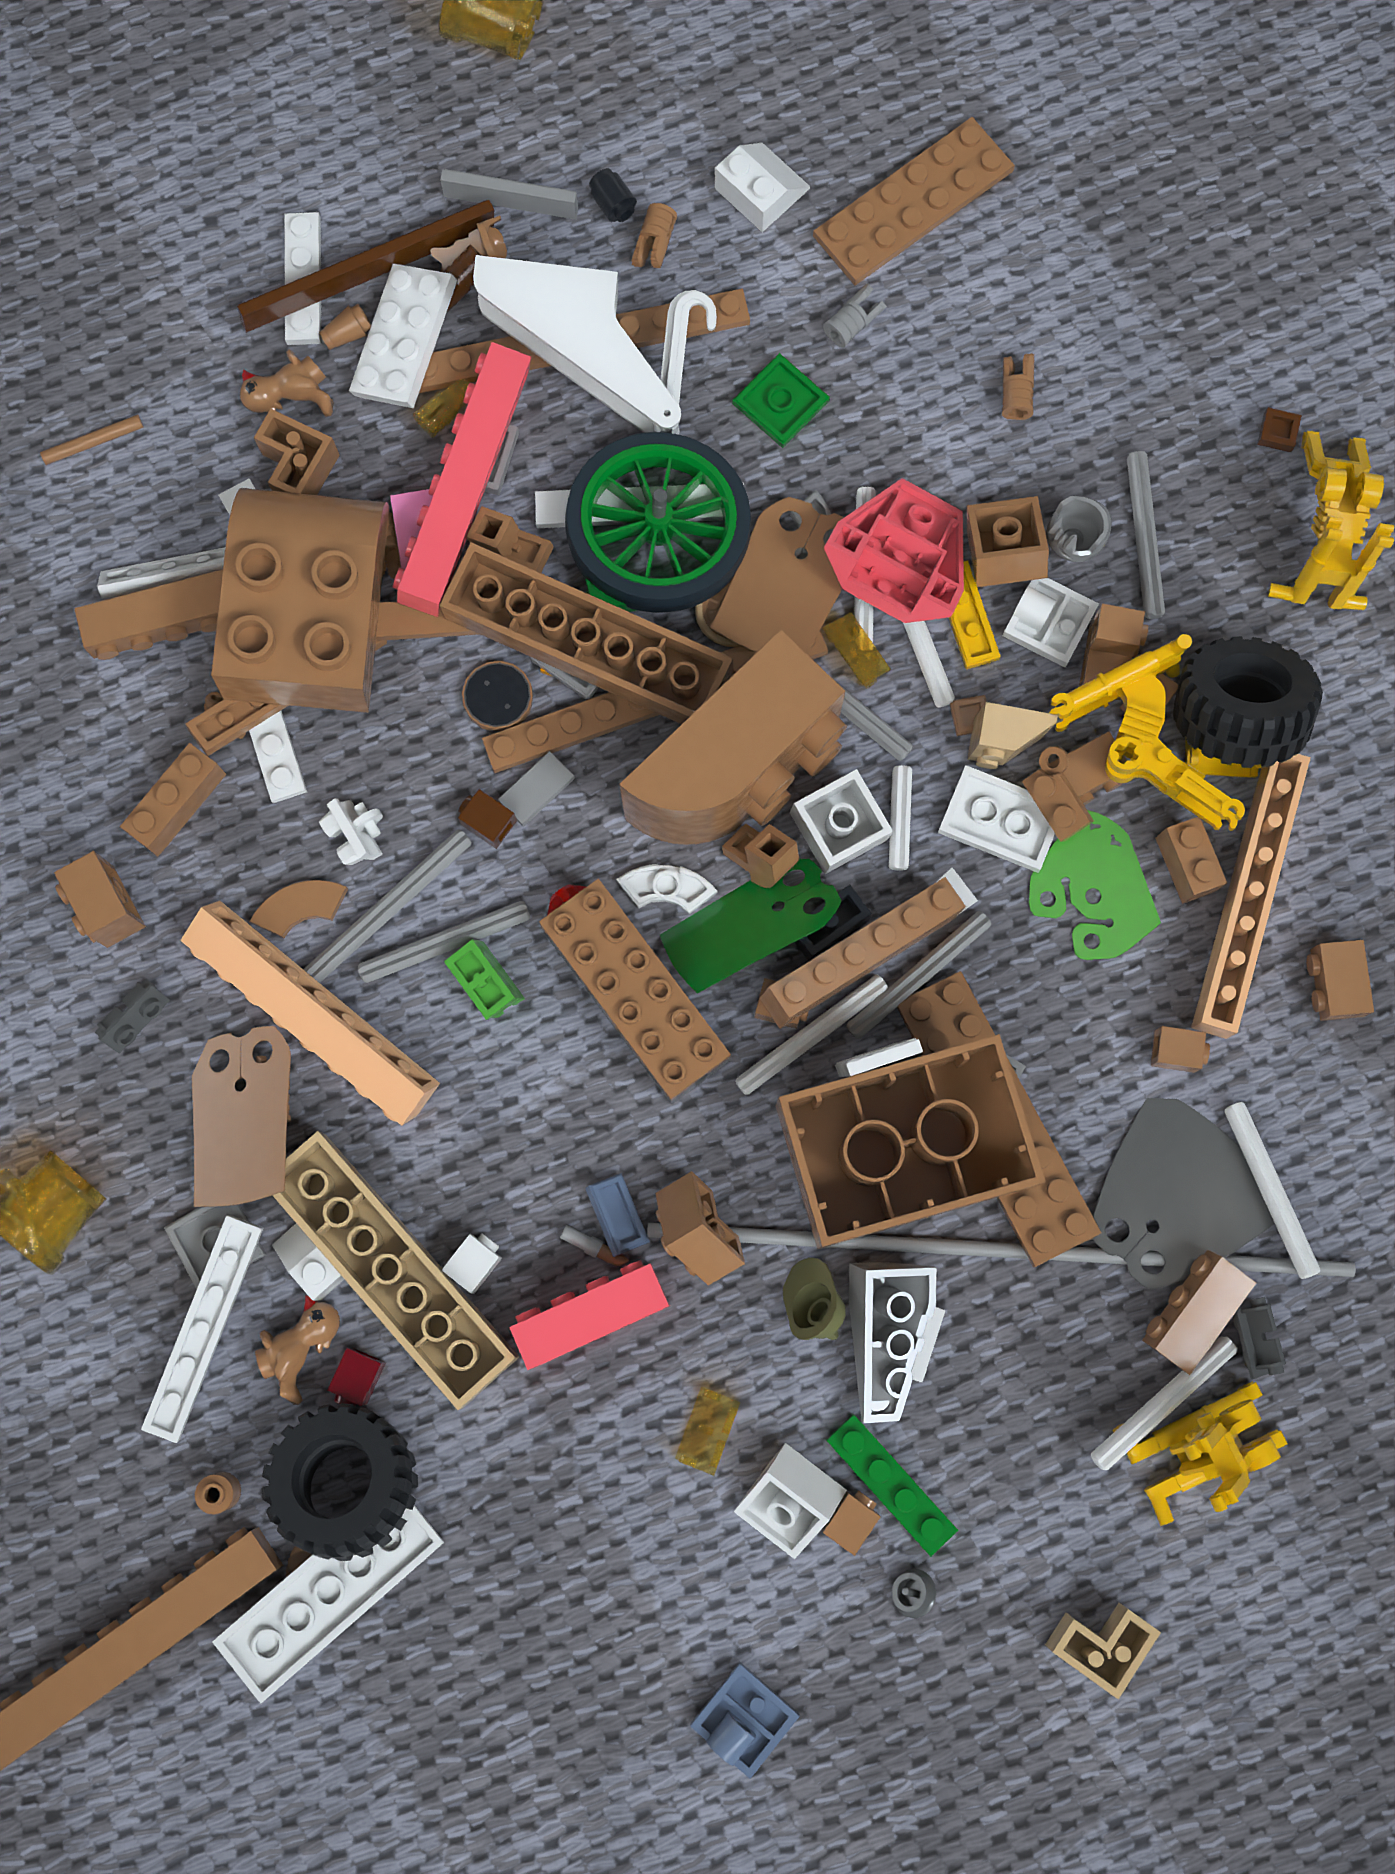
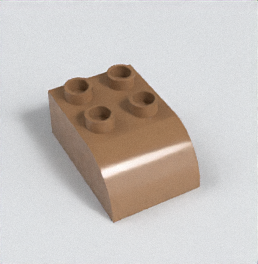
(300, 600)
(739, 749)
(909, 1141)

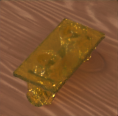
(857, 649)

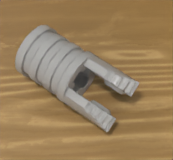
(852, 318)

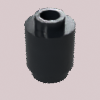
(612, 195)

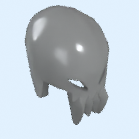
(1079, 528)

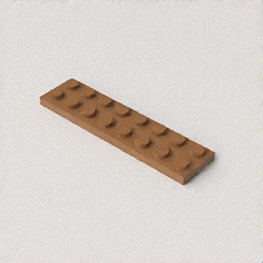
(1045, 1216)

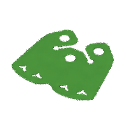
(1111, 870)

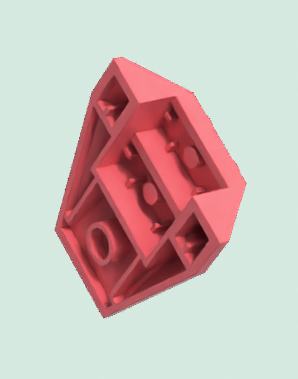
(901, 553)

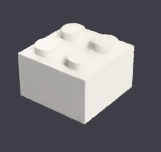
(841, 821)

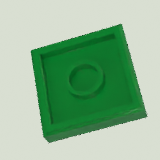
(781, 400)

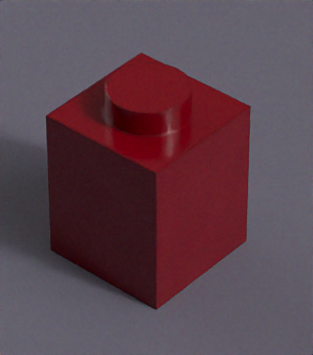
(356, 1377)

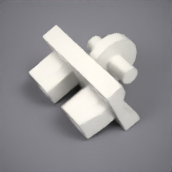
(358, 827)

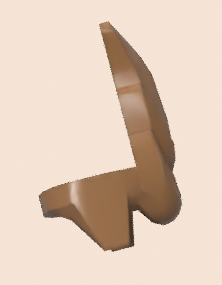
(484, 239)

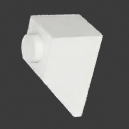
(307, 1263)

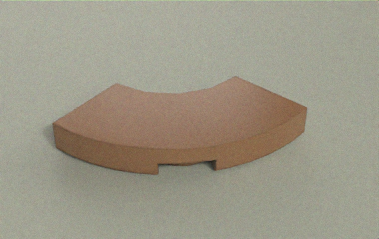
(299, 903)

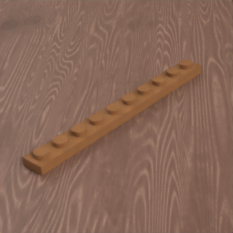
(642, 326)
(586, 721)

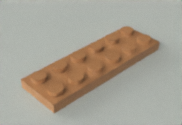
(913, 201)

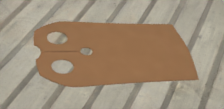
(775, 587)
(243, 1132)

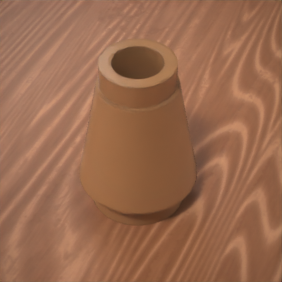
(346, 327)

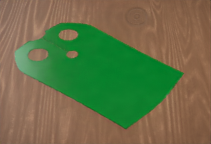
(745, 928)

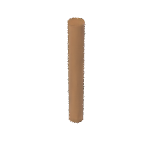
(91, 439)

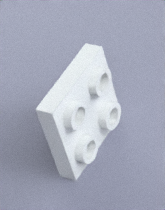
(1050, 620)

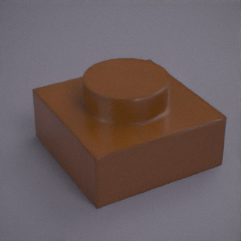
(1279, 429)

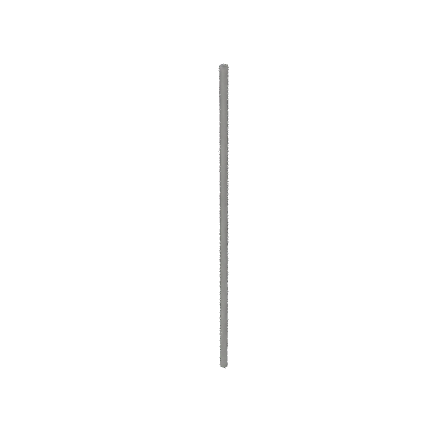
(1005, 1250)

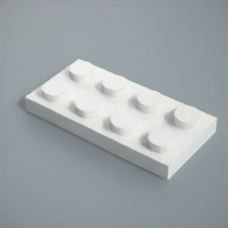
(403, 335)

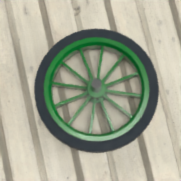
(658, 521)

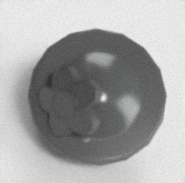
(914, 1593)

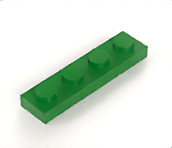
(892, 1485)

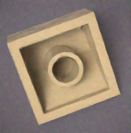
(1005, 732)

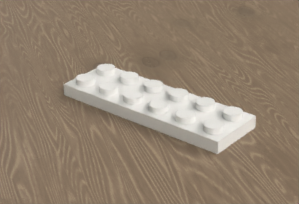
(318, 1605)

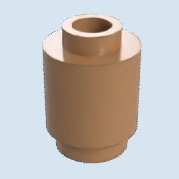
(229, 1491)

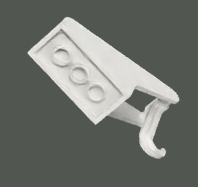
(573, 326)

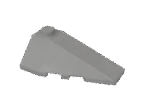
(888, 1323)

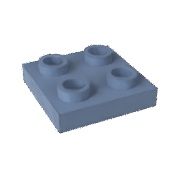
(744, 1720)

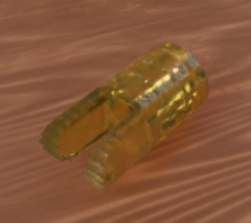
(441, 408)

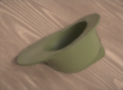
(812, 1301)

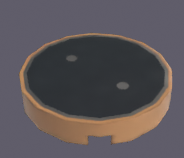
(497, 696)

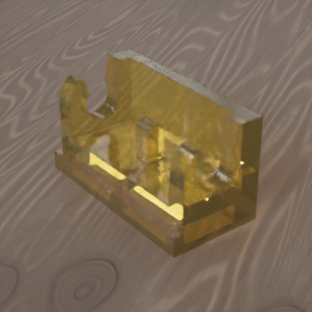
(707, 1430)

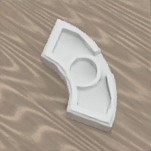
(666, 884)

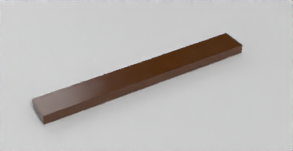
(361, 267)

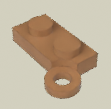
(1056, 796)

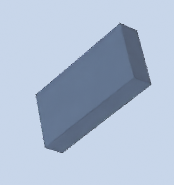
(617, 1215)

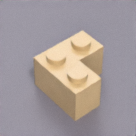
(1111, 1655)

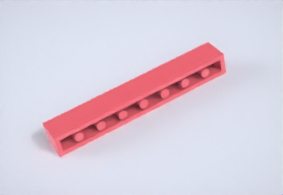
(463, 480)

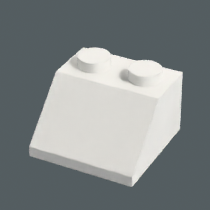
(758, 183)
(790, 1501)

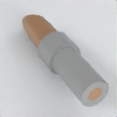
(592, 1246)

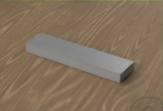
(509, 193)

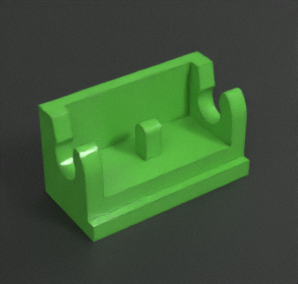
(484, 979)

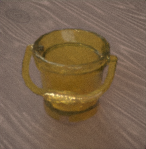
(492, 24)
(45, 1210)

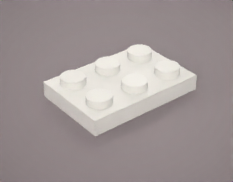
(997, 819)

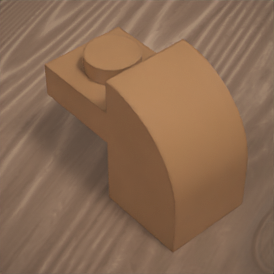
(502, 536)
(763, 854)

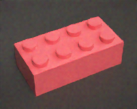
(588, 1316)

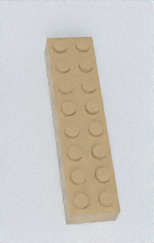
(392, 1271)

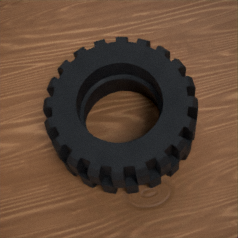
(1247, 701)
(300, 1456)

